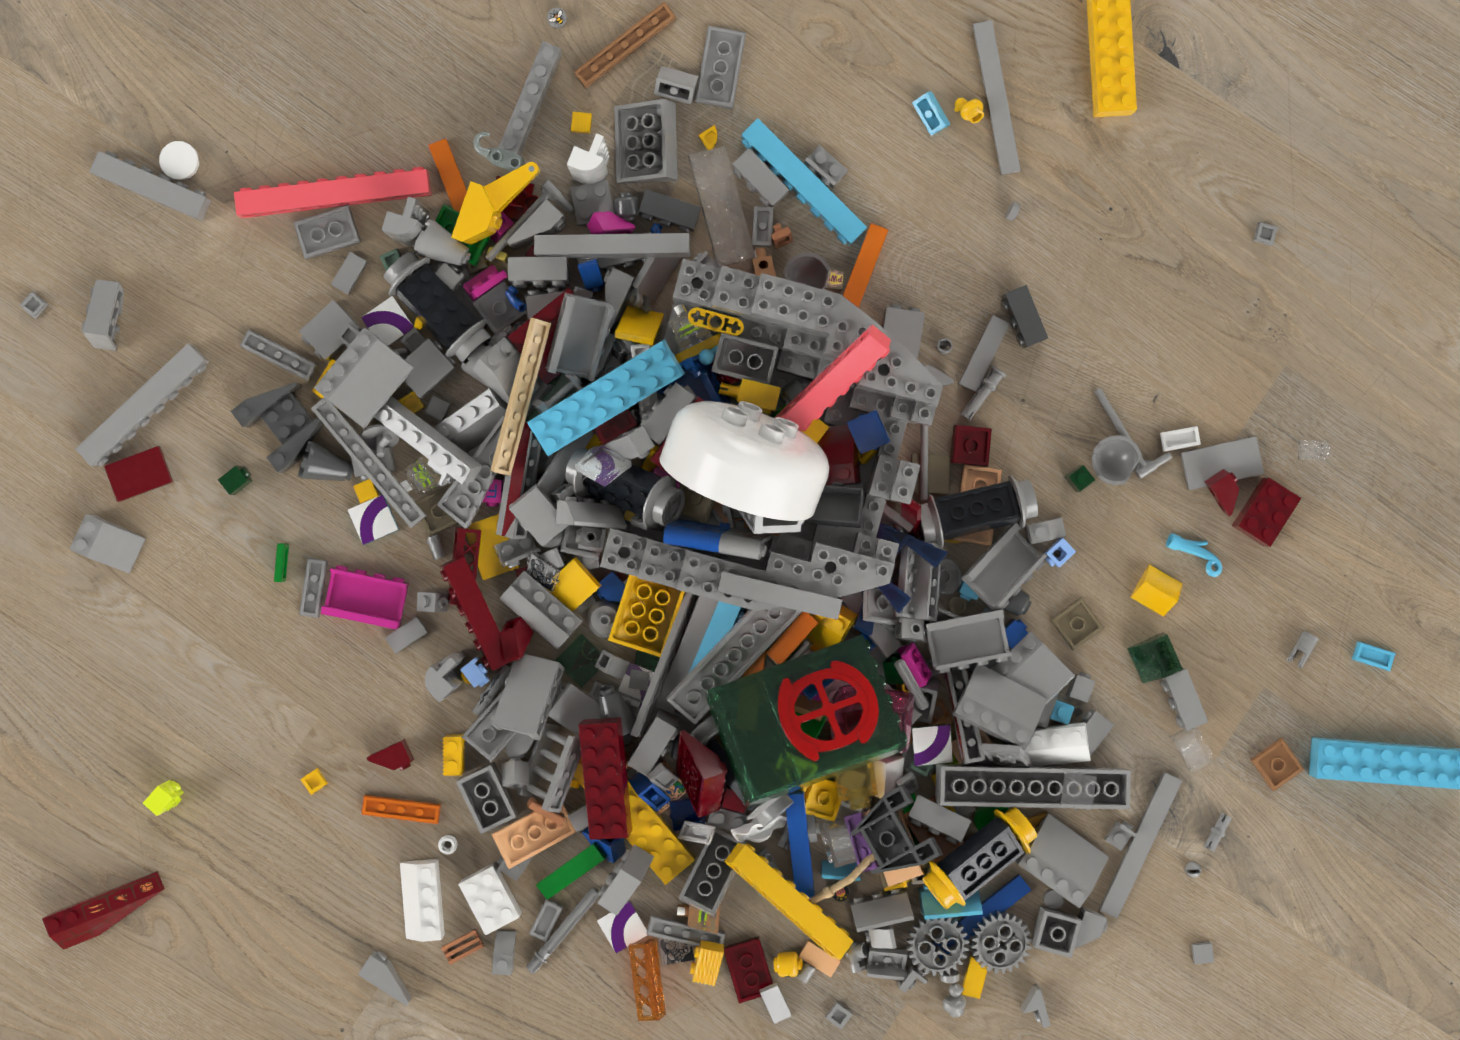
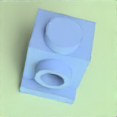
(1065, 550)
(475, 673)

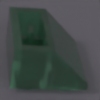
(1155, 658)

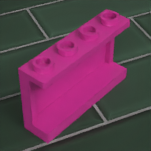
(365, 597)

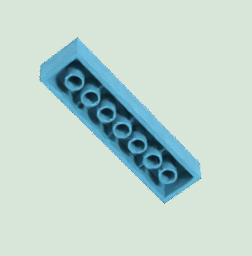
(606, 397)
(1385, 763)

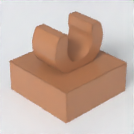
(781, 236)

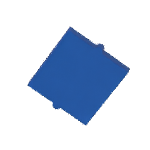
(868, 431)

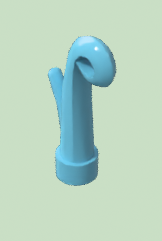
(1193, 547)

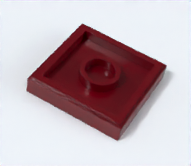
(970, 445)

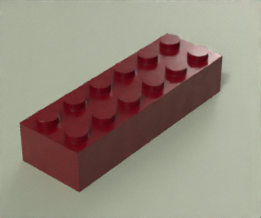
(605, 778)

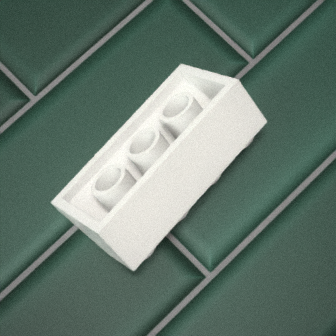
(1059, 745)
(422, 900)

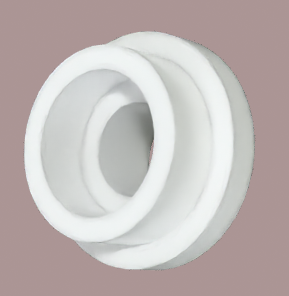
(448, 850)

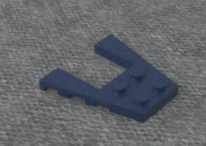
(927, 551)

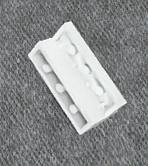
(589, 166)

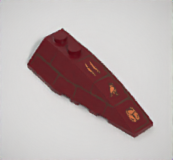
(100, 912)

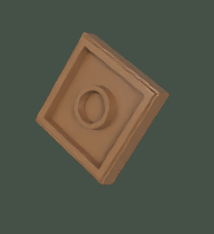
(1277, 764)

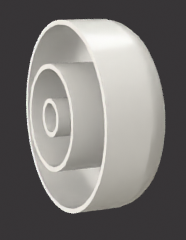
(746, 460)

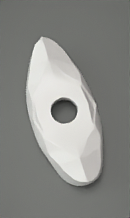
(756, 832)

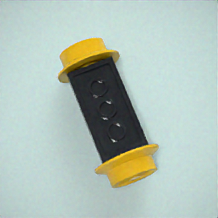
(980, 858)

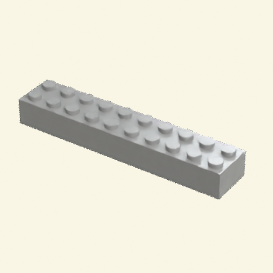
(1025, 786)

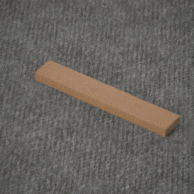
(624, 45)

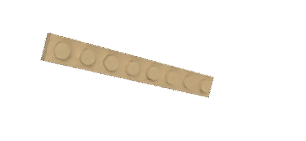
(520, 396)

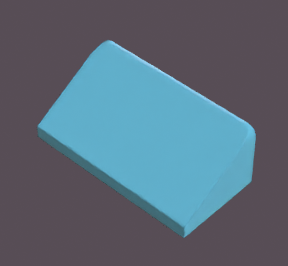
(931, 113)
(828, 870)

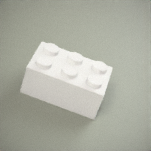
(490, 898)

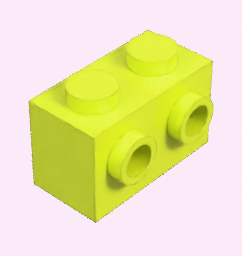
(164, 797)

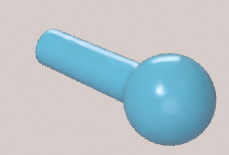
(707, 356)

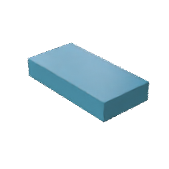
(1373, 656)

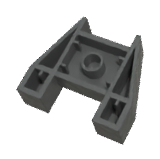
(285, 418)
(889, 837)

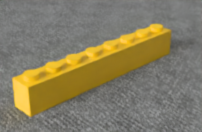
(788, 900)

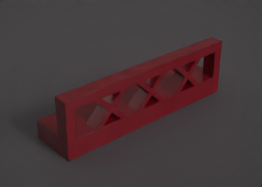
(458, 550)

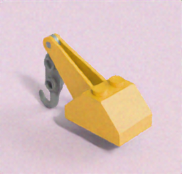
(483, 204)

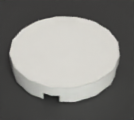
(179, 160)

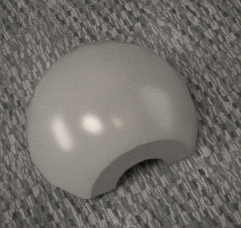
(808, 270)
(1115, 459)

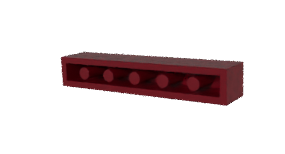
(475, 610)

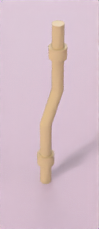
(829, 891)

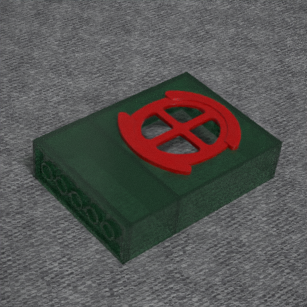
(765, 734)

